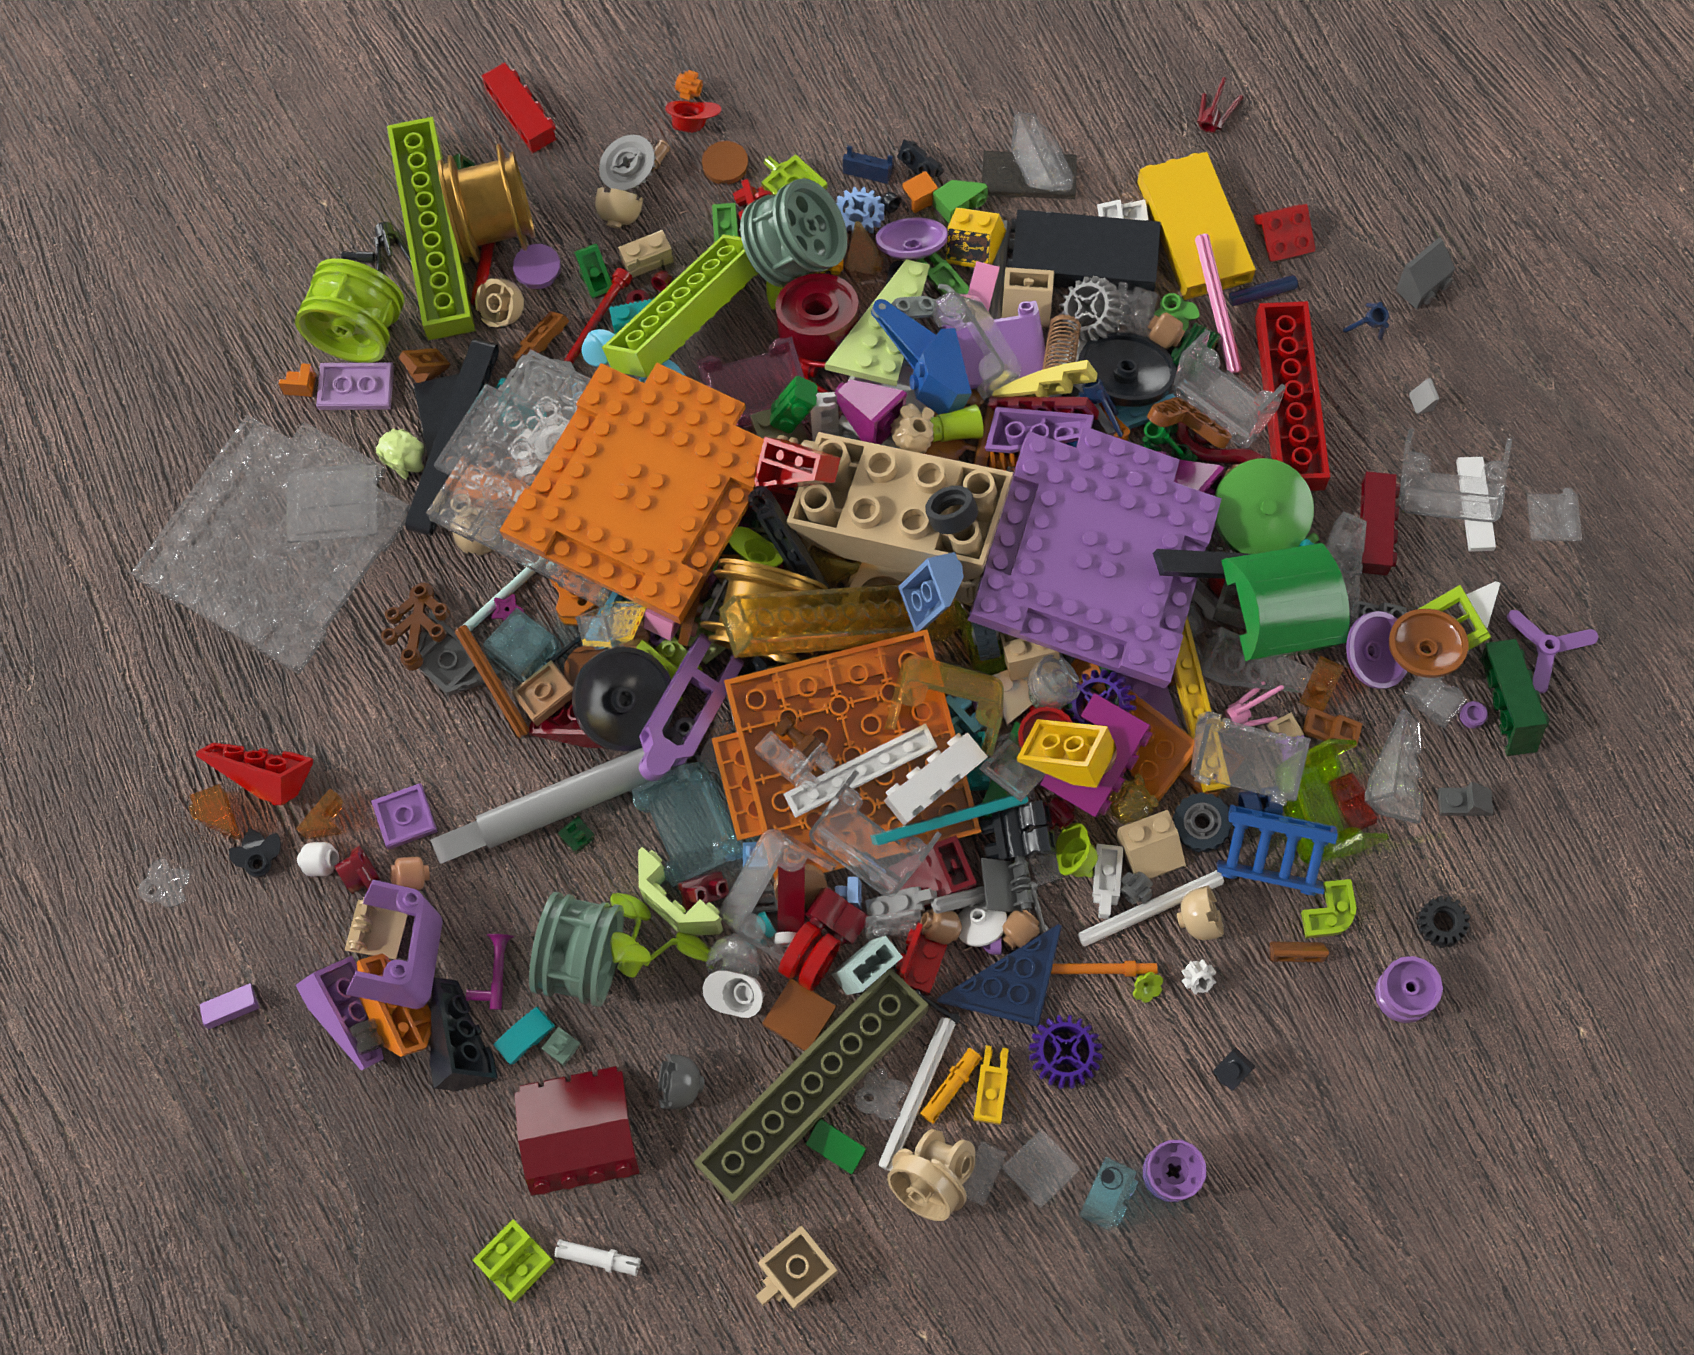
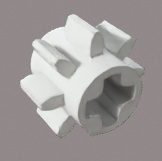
(1199, 976)

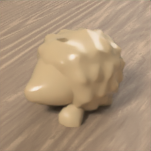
(913, 429)

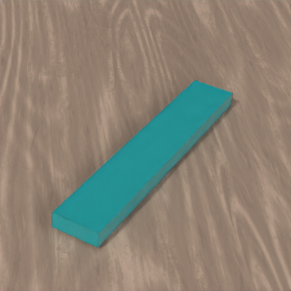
(945, 820)

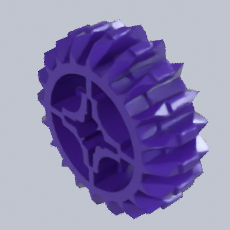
(1110, 695)
(1074, 1059)

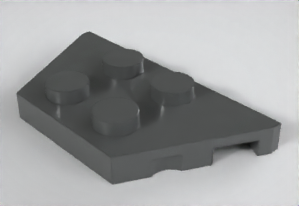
(448, 662)

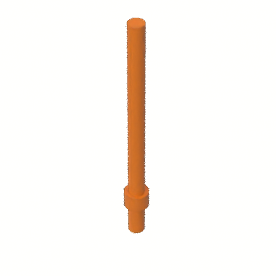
(1128, 968)

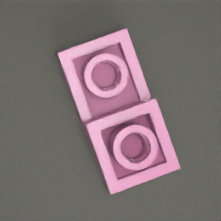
(984, 282)

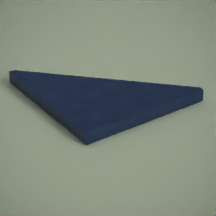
(1013, 985)

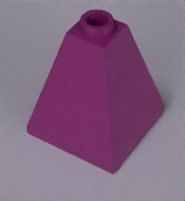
(870, 408)
(1200, 476)

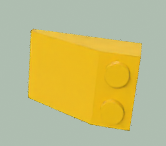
(1069, 751)

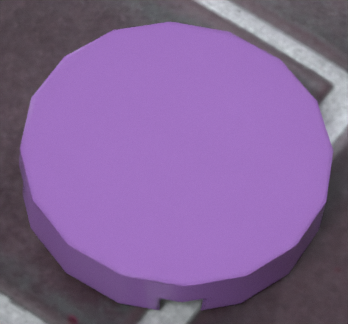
(537, 266)

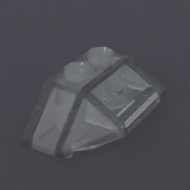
(1039, 155)

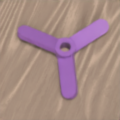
(1558, 644)

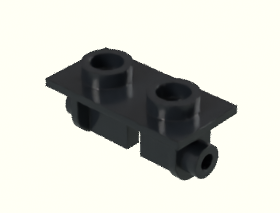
(916, 159)

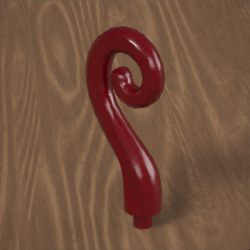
(1228, 456)

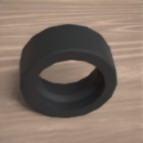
(955, 521)

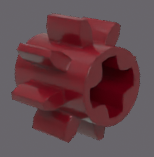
(1061, 813)

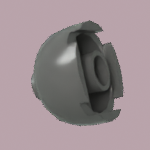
(679, 1082)

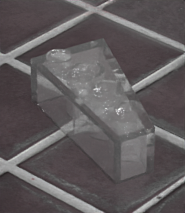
(1346, 546)

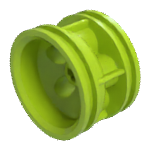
(349, 310)

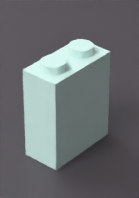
(866, 965)

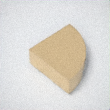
(1286, 725)

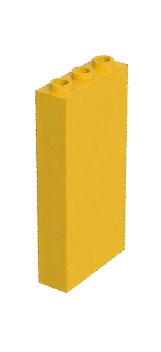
(1189, 203)

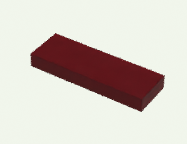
(791, 900)

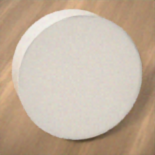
(784, 939)

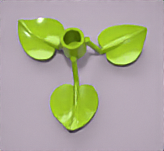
(632, 954)

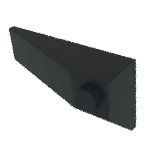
(456, 1047)

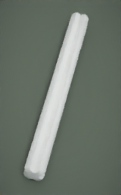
(1146, 910)
(917, 1092)

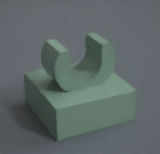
(561, 1046)

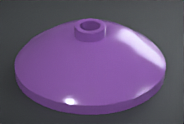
(911, 238)
(1378, 666)

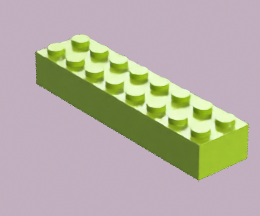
(681, 308)

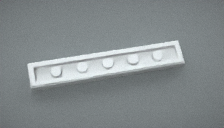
(868, 765)

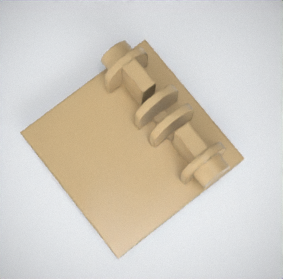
(376, 931)

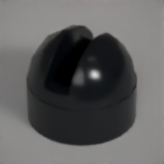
(891, 201)

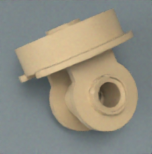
(933, 1176)

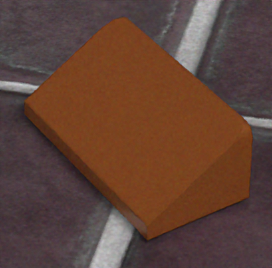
(1298, 952)

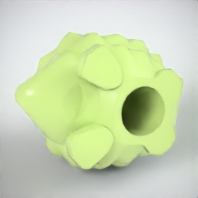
(401, 452)

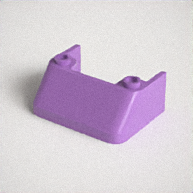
(402, 981)

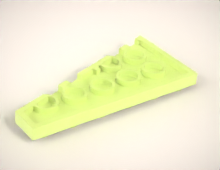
(867, 348)

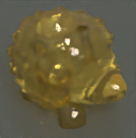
(1132, 801)

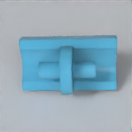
(960, 718)

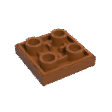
(799, 1015)

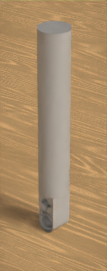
(543, 807)

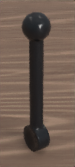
(565, 649)
(954, 1017)

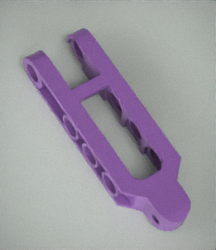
(660, 752)

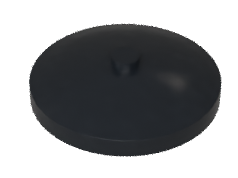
(1131, 368)
(618, 695)

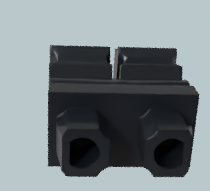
(1011, 832)

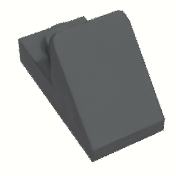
(1468, 801)

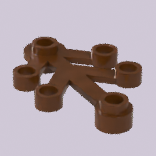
(419, 597)

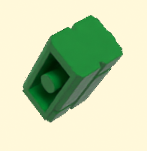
(793, 404)

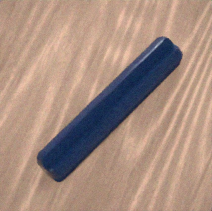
(1263, 290)

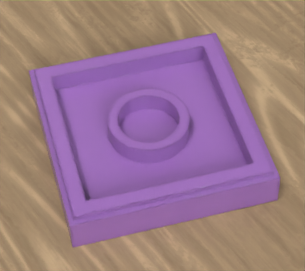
(404, 816)

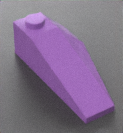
(1012, 425)

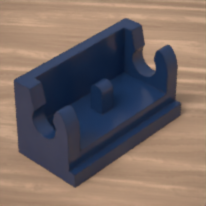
(867, 166)

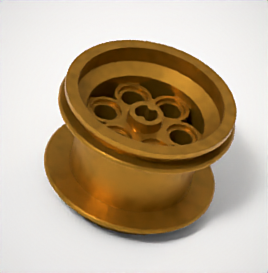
(485, 203)
(752, 577)

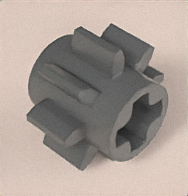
(1136, 887)

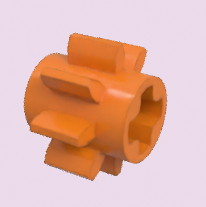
(688, 85)

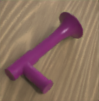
(496, 993)

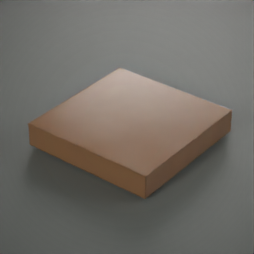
(543, 693)

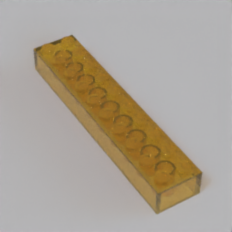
(822, 620)

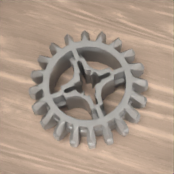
(1104, 305)

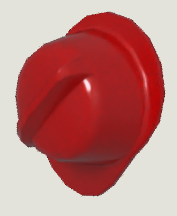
(691, 115)

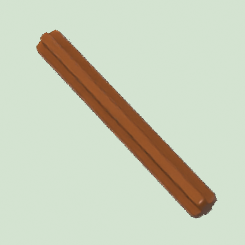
(492, 681)

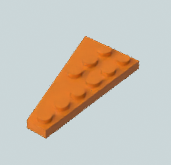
(1167, 749)

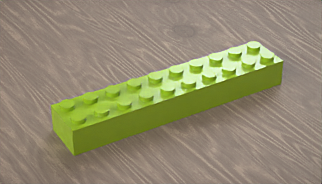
(430, 238)

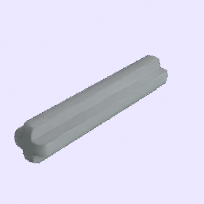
(958, 900)

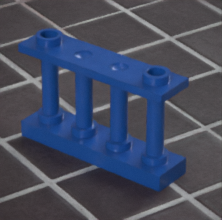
(1268, 825)

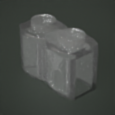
(1435, 699)

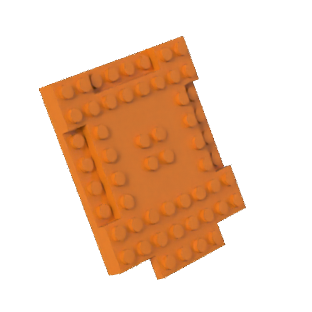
(642, 488)
(844, 705)

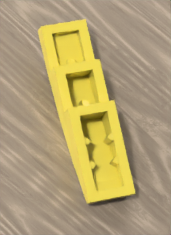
(1050, 381)

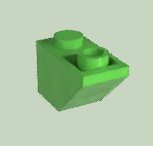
(959, 195)

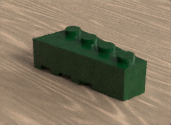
(1514, 696)

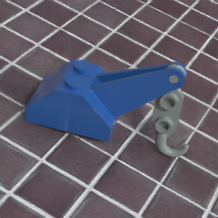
(936, 359)

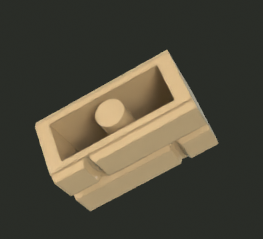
(646, 254)

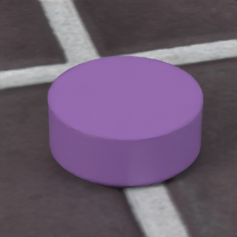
(1473, 714)

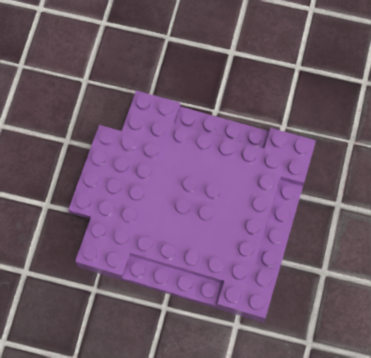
(1078, 557)

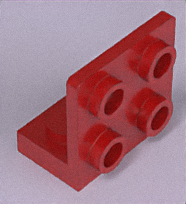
(1287, 232)
(921, 962)

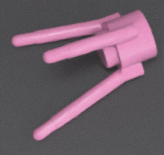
(1240, 712)

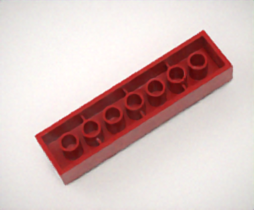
(1289, 359)

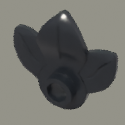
(256, 849)

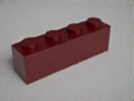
(1380, 512)

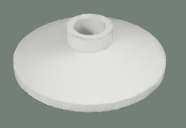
(984, 930)

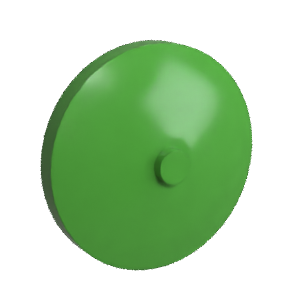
(1263, 507)

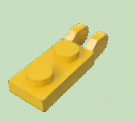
(991, 1089)

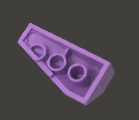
(337, 1012)

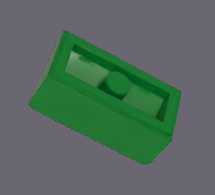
(836, 1146)

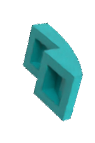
(524, 1035)

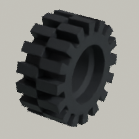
(1449, 907)

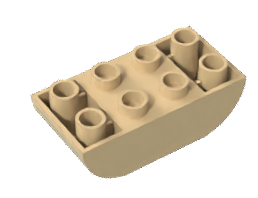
(880, 502)

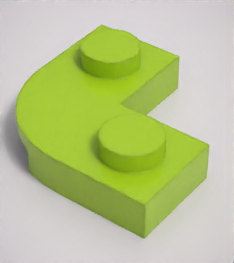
(1337, 915)

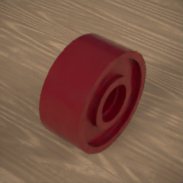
(817, 314)

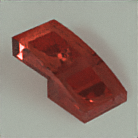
(1351, 801)

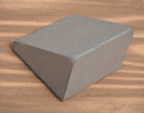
(1424, 397)

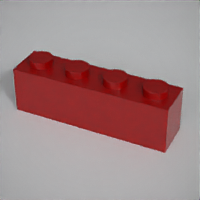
(519, 107)

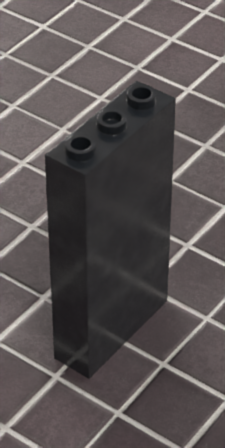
(1086, 247)

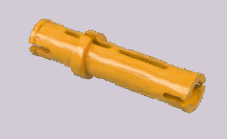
(954, 1081)

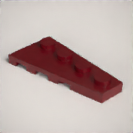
(1075, 405)

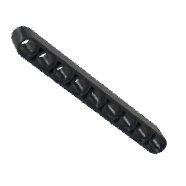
(473, 376)

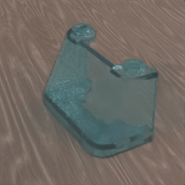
(689, 822)

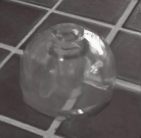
(1053, 682)
(733, 955)

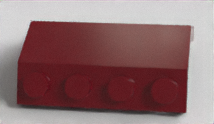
(574, 1131)

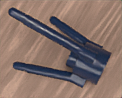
(1374, 318)
(1097, 394)

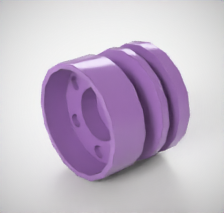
(1189, 1177)

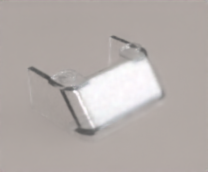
(1221, 397)
(1452, 494)
(846, 837)
(771, 851)

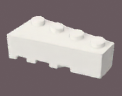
(935, 778)

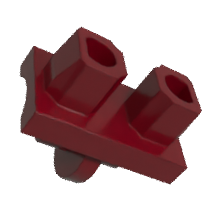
(703, 888)

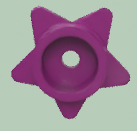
(501, 604)

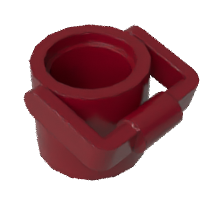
(357, 871)

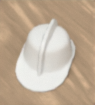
(733, 993)

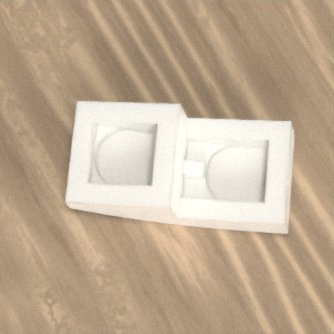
(1115, 209)

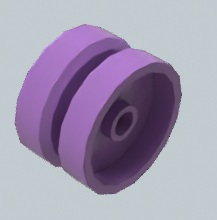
(1418, 977)

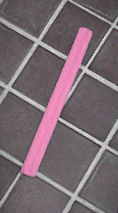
(1218, 303)

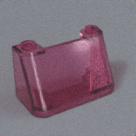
(755, 379)

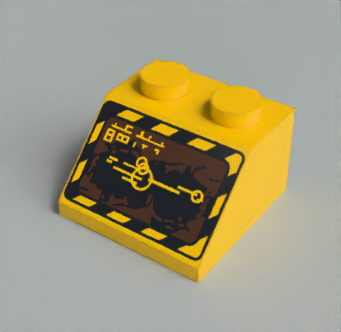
(974, 237)

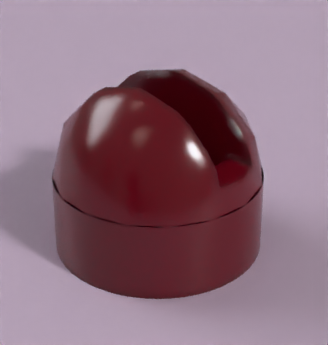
(661, 280)

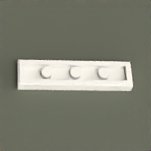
(1479, 534)

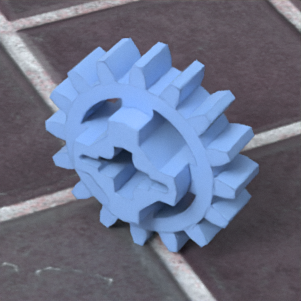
(860, 209)

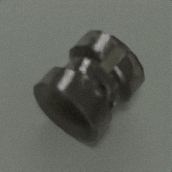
(367, 1036)

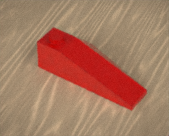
(263, 774)

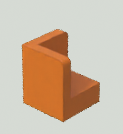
(920, 191)
(299, 383)

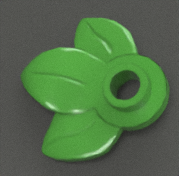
(1183, 311)

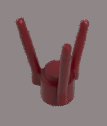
(1210, 119)

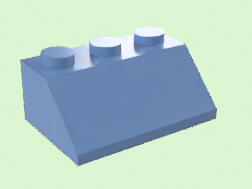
(931, 589)

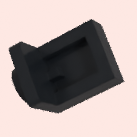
(1233, 1069)

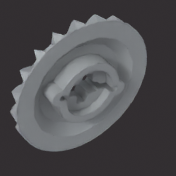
(614, 159)

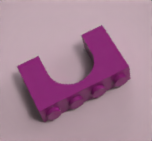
(1128, 735)

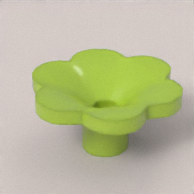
(1147, 987)

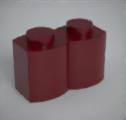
(836, 916)

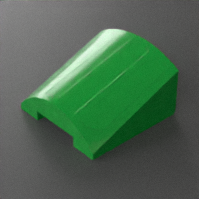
(1289, 601)

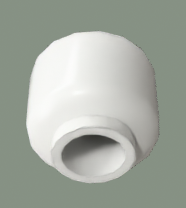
(318, 859)

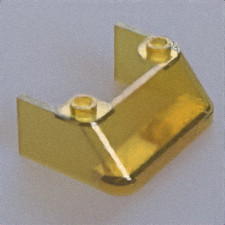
(921, 673)

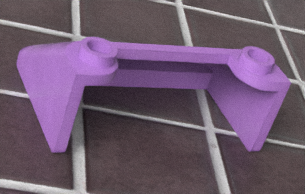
(1022, 334)

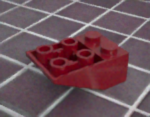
(943, 870)

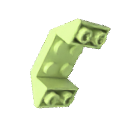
(699, 920)

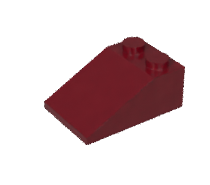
(563, 728)

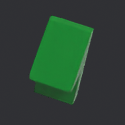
(593, 270)

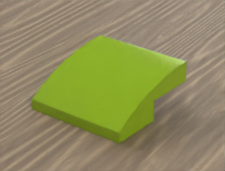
(513, 1261)

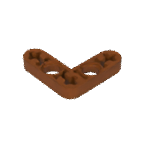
(1179, 410)

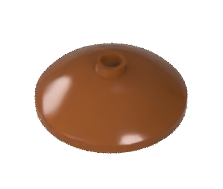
(1431, 632)

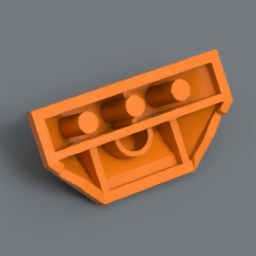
(401, 1027)

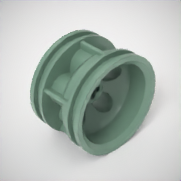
(793, 232)
(574, 950)

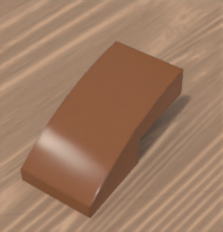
(1325, 726)

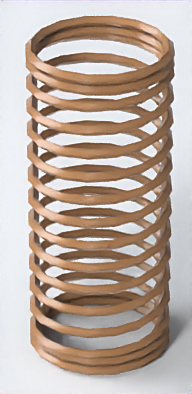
(1053, 334)

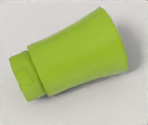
(958, 425)

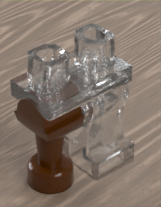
(799, 761)

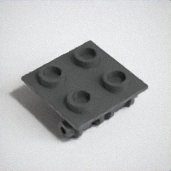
(1007, 885)

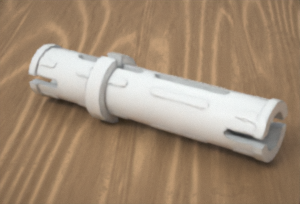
(605, 1259)

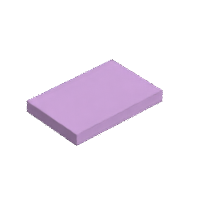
(355, 386)

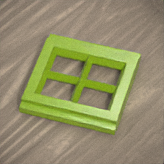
(1458, 595)

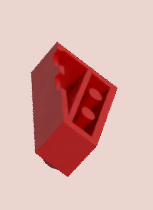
(793, 465)

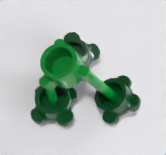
(1162, 435)

